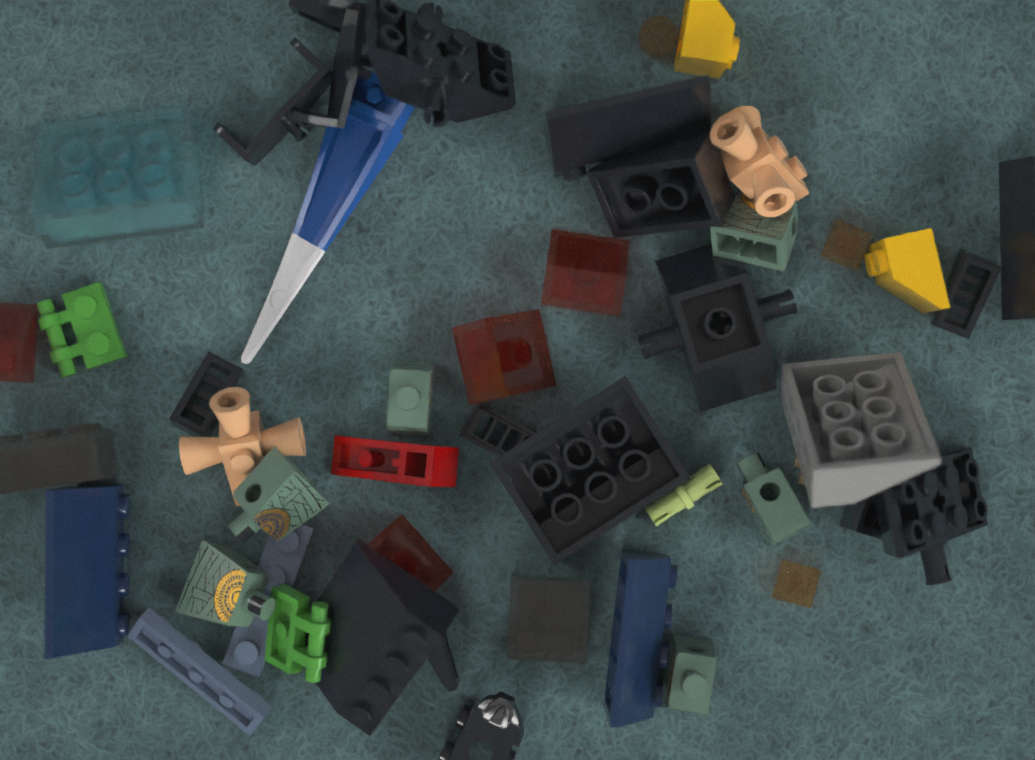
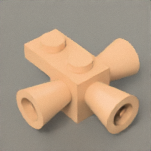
(758, 162)
(241, 439)

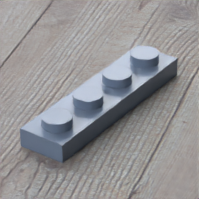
(282, 564)
(199, 671)

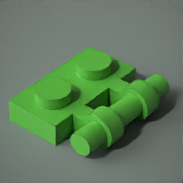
(93, 327)
(288, 633)

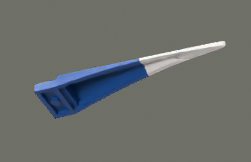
(341, 176)

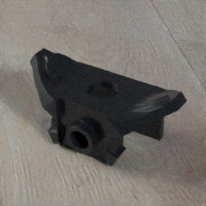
(488, 720)

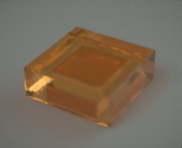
(846, 245)
(796, 583)

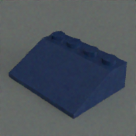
(85, 568)
(637, 637)

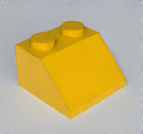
(706, 39)
(909, 269)

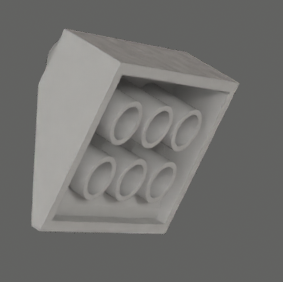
(855, 426)

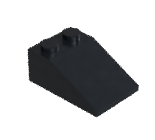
(664, 187)

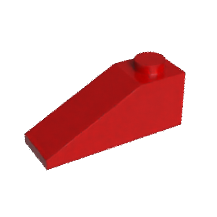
(395, 461)

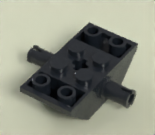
(436, 65)
(727, 364)
(931, 510)

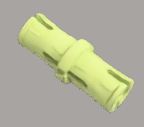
(684, 495)

